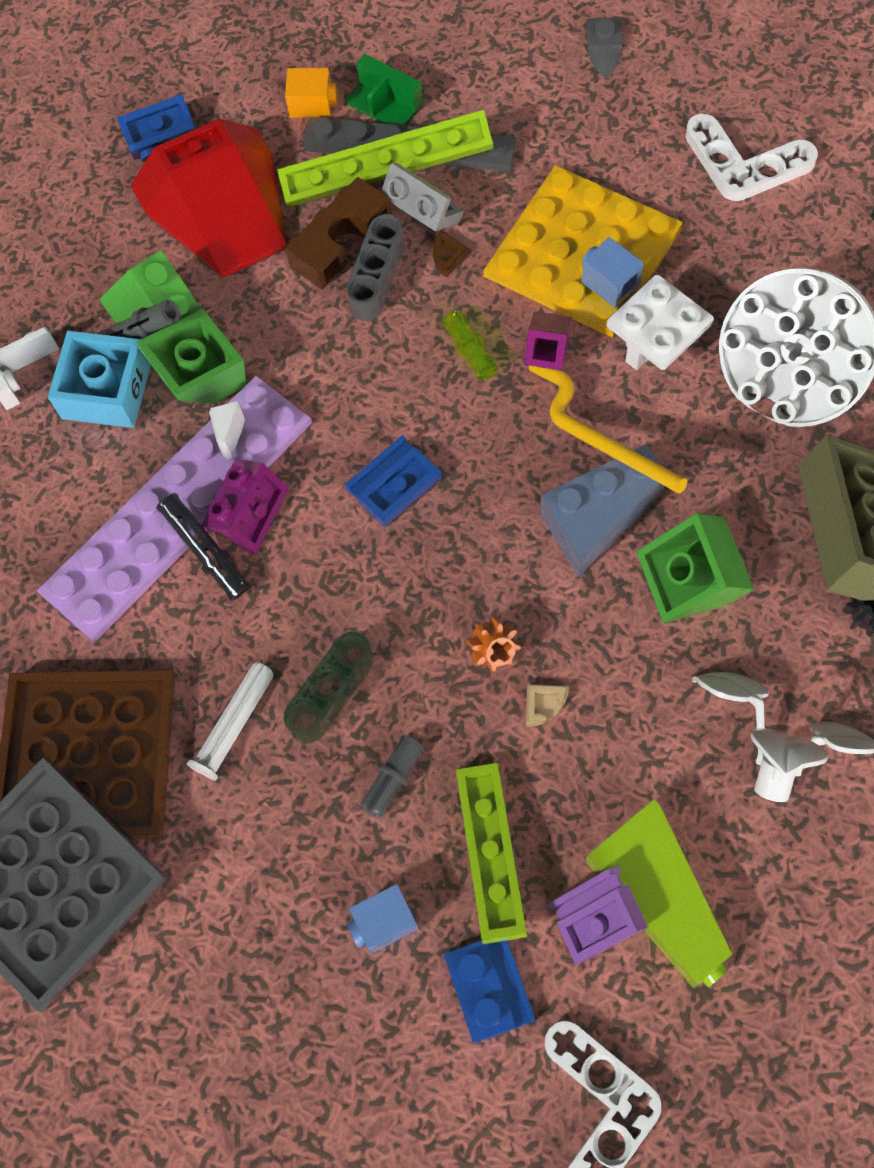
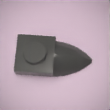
(604, 43)

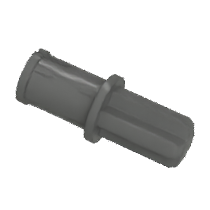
(392, 776)

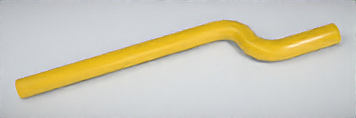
(599, 440)

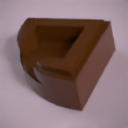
(448, 253)

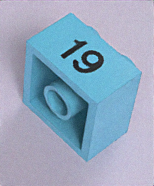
(99, 379)

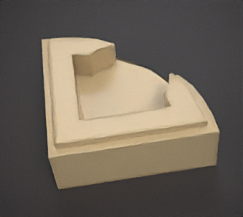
(544, 702)

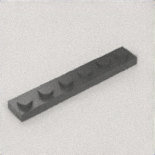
(335, 135)

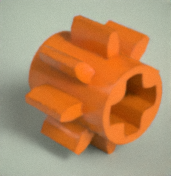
(485, 636)

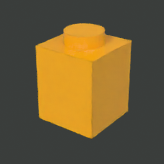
(310, 92)

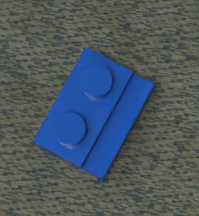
(393, 481)
(489, 989)

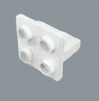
(658, 324)

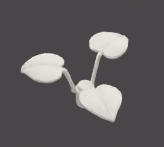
(783, 755)

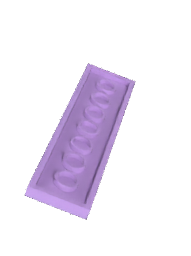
(138, 540)

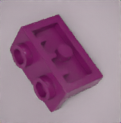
(246, 504)

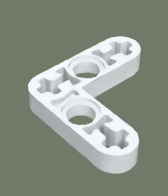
(739, 169)
(614, 1096)

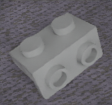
(420, 199)

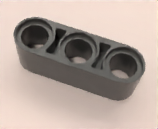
(375, 253)

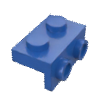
(155, 125)

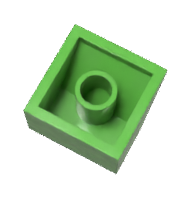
(148, 286)
(195, 359)
(694, 568)

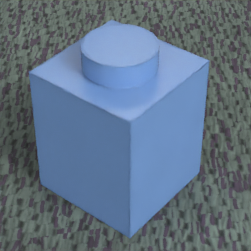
(611, 271)
(381, 920)

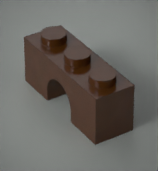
(314, 250)

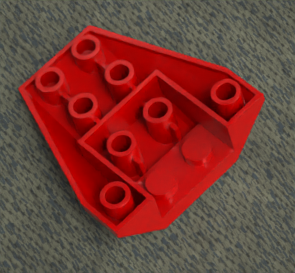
(215, 195)

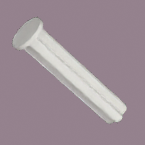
(232, 721)

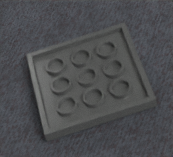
(63, 883)

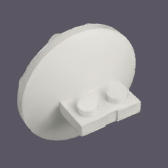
(801, 344)

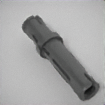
(145, 321)

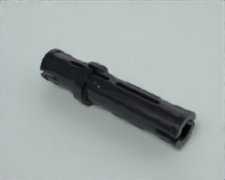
(174, 510)

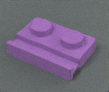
(598, 915)

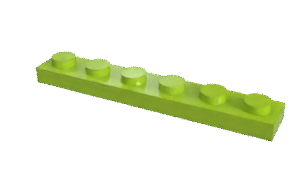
(371, 161)

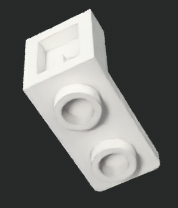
(19, 354)

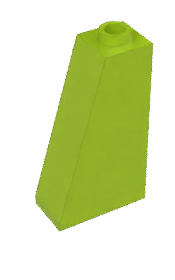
(666, 894)

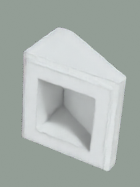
(227, 426)

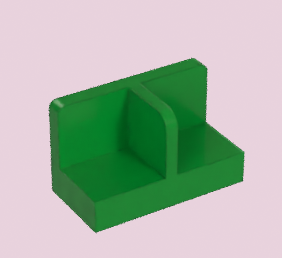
(385, 93)

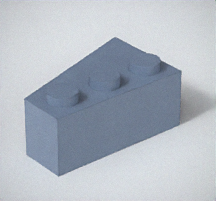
(598, 508)

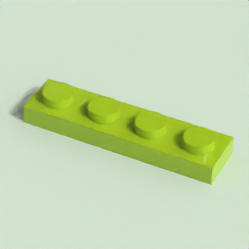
(490, 854)

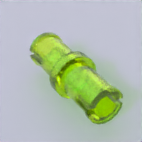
(470, 345)

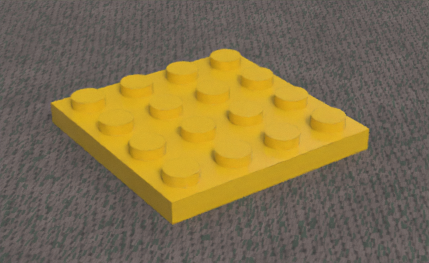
(556, 231)

